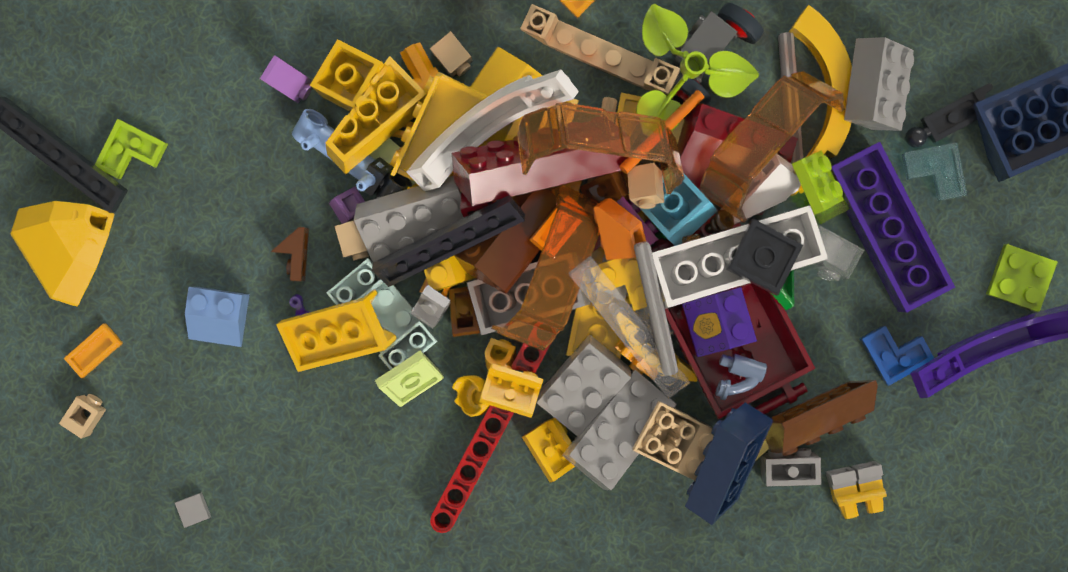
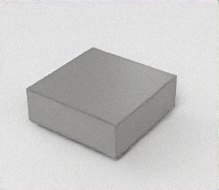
(192, 509)

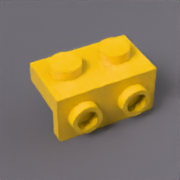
(511, 389)
(547, 446)

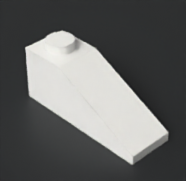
(770, 187)

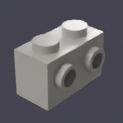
(791, 470)

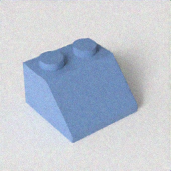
(216, 315)

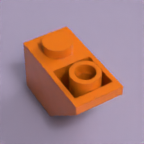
(617, 230)

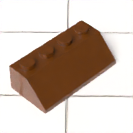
(507, 255)
(821, 415)

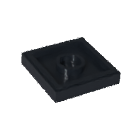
(764, 257)

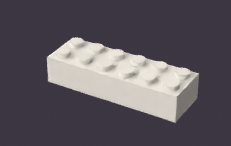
(700, 265)

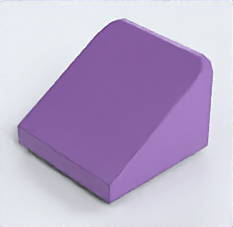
(345, 204)

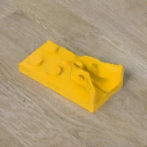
(335, 334)

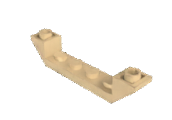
(599, 53)

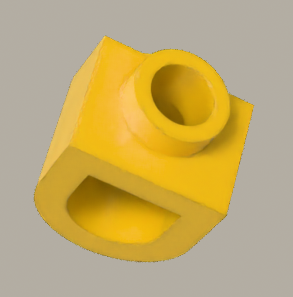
(499, 352)

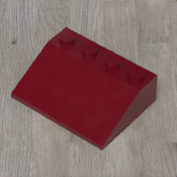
(703, 133)

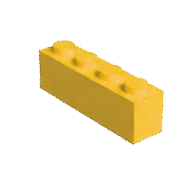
(375, 117)

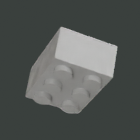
(879, 84)
(584, 385)

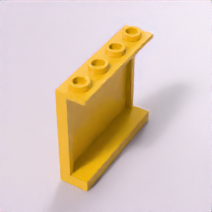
(443, 105)

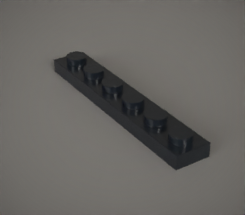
(60, 156)
(449, 241)

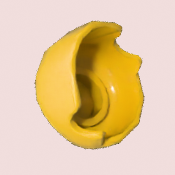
(473, 387)

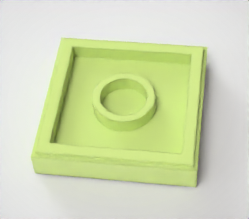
(409, 378)

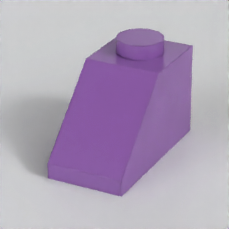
(287, 80)

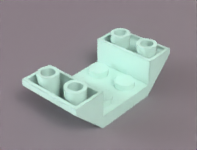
(391, 310)

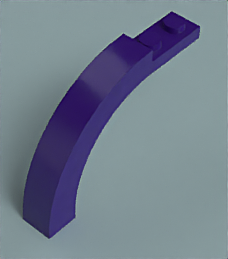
(989, 346)

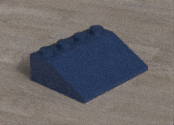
(1025, 123)

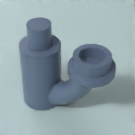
(742, 366)

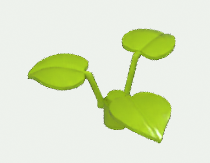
(665, 31)

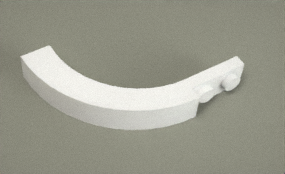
(487, 118)

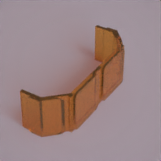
(600, 132)
(762, 136)
(551, 288)

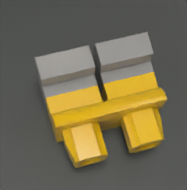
(857, 485)

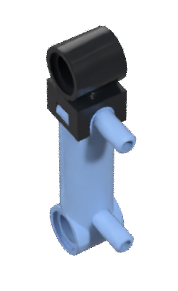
(373, 174)

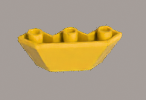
(62, 245)

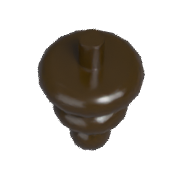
(720, 222)

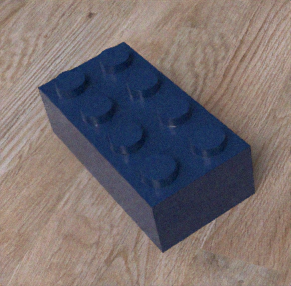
(727, 462)

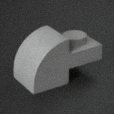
(430, 307)

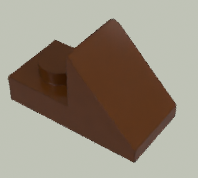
(606, 186)
(297, 246)
(462, 313)

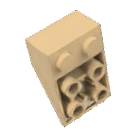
(674, 439)

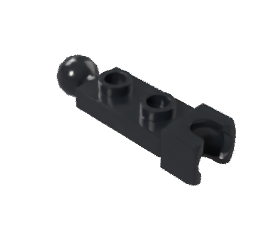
(947, 119)

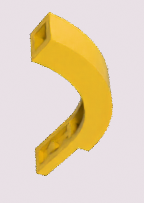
(836, 68)

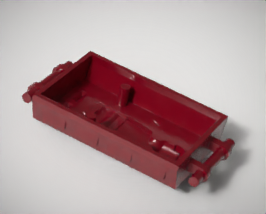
(775, 345)

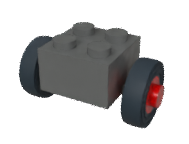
(712, 36)

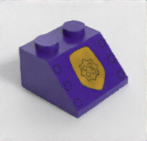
(719, 322)

